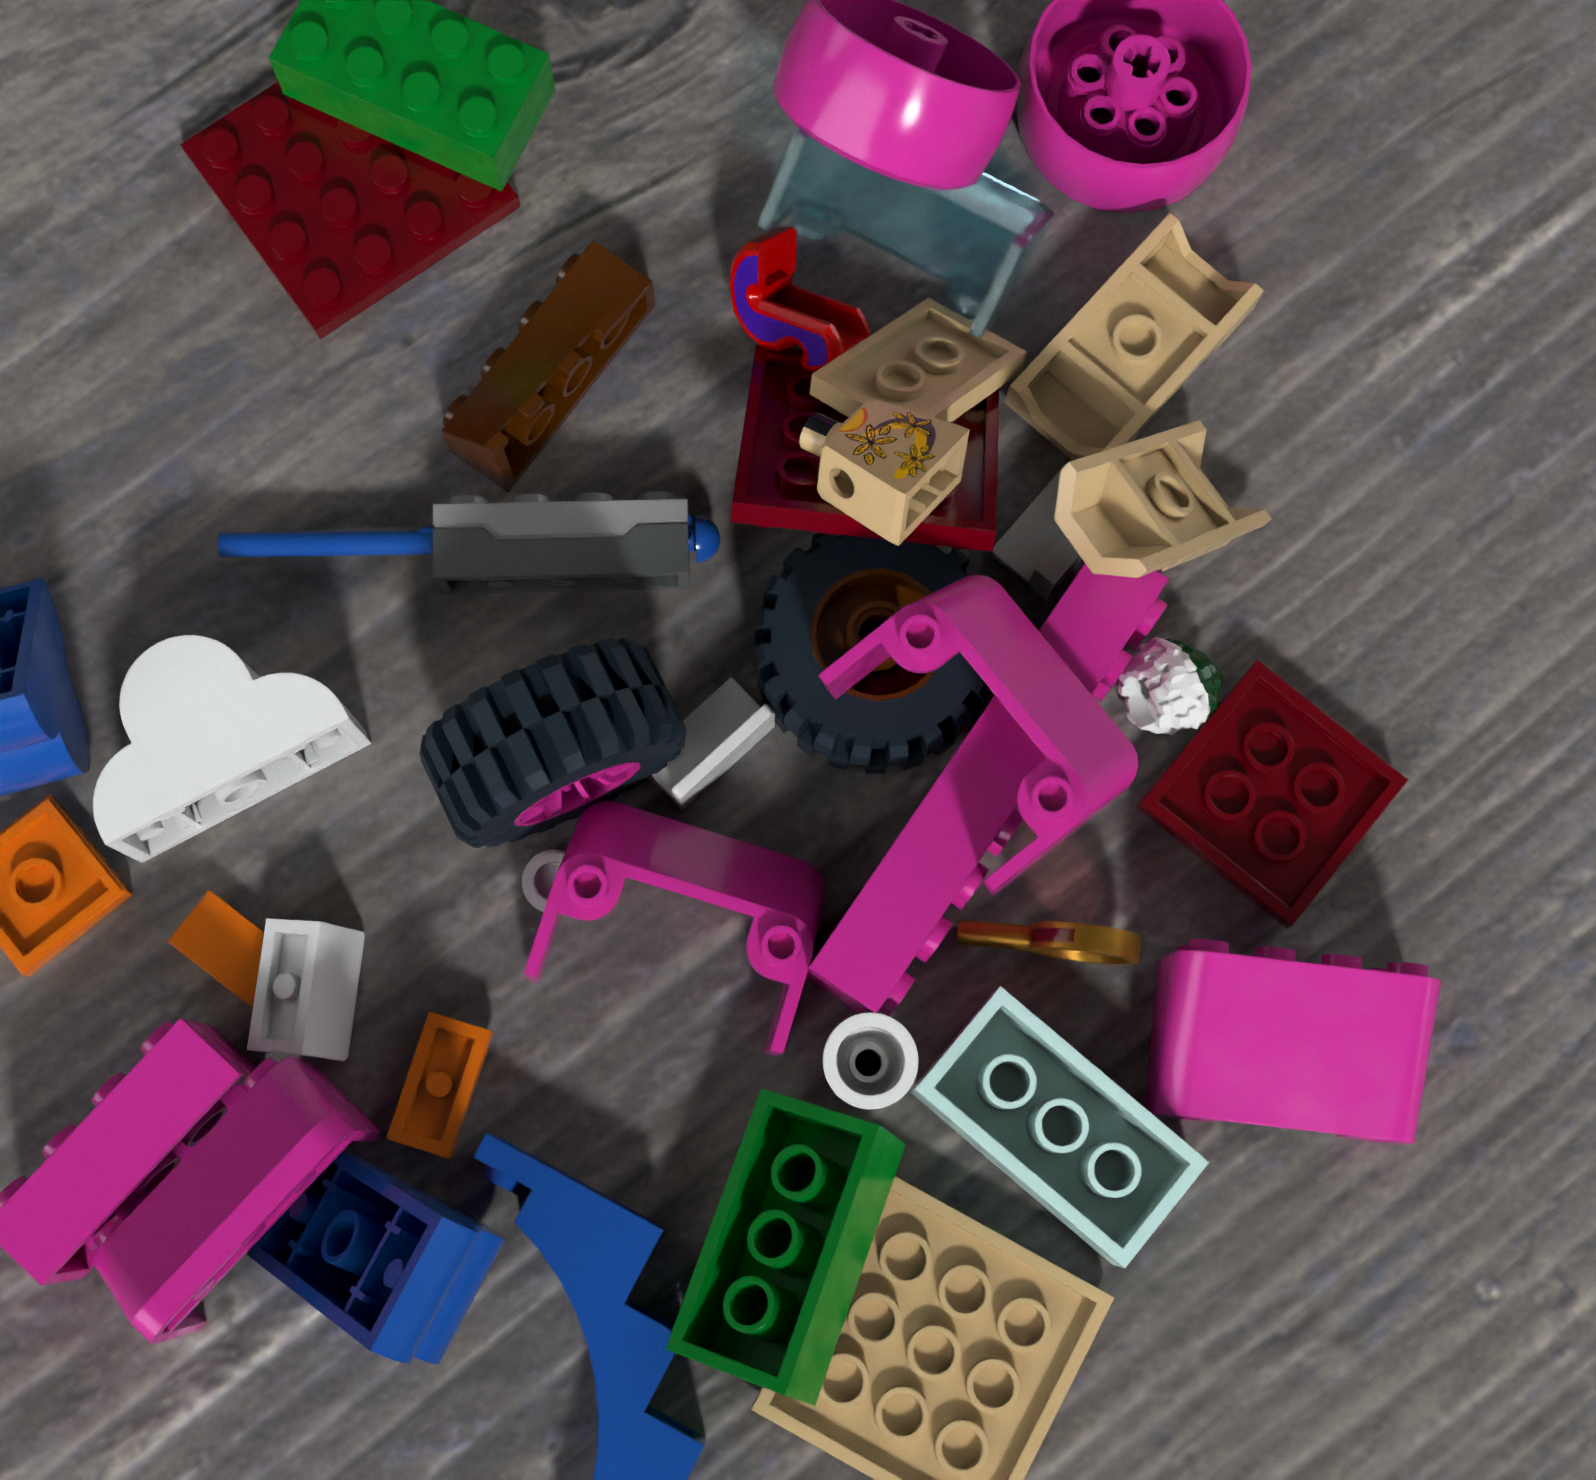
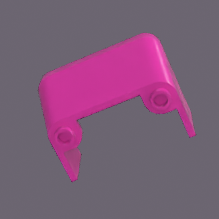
(1084, 749)
(632, 843)
(226, 1195)

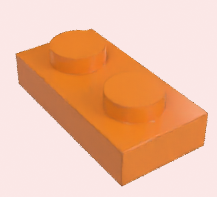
(440, 1085)

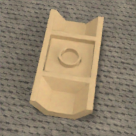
(1147, 505)

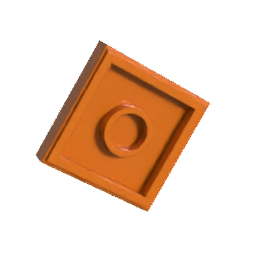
(51, 885)

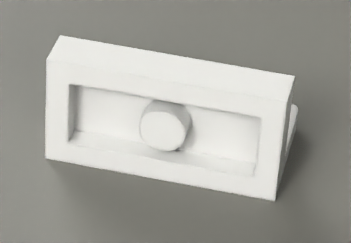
(1036, 545)
(714, 741)
(306, 989)

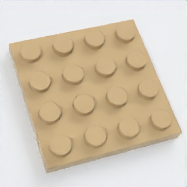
(946, 1351)

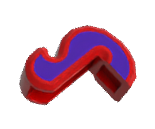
(784, 314)

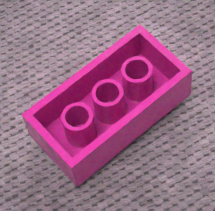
(120, 1149)

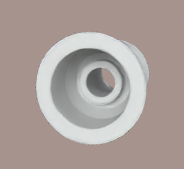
(893, 1047)

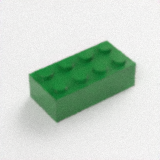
(418, 80)
(787, 1245)

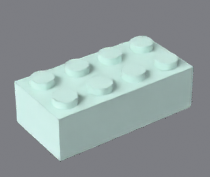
(1059, 1127)

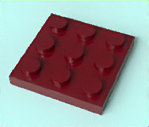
(1272, 794)

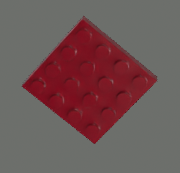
(336, 206)
(780, 479)

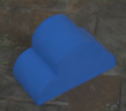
(39, 709)
(380, 1259)

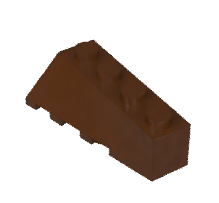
(548, 365)

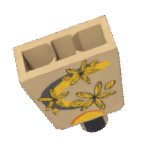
(886, 464)

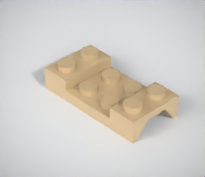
(1130, 346)

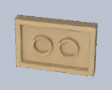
(920, 364)

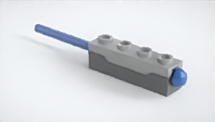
(526, 543)

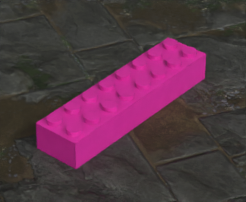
(973, 805)

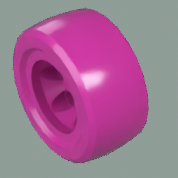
(1172, 47)
(896, 91)

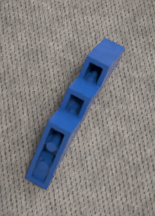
(598, 1257)

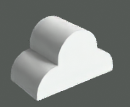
(210, 743)

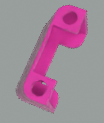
(1291, 1041)

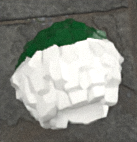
(1169, 686)

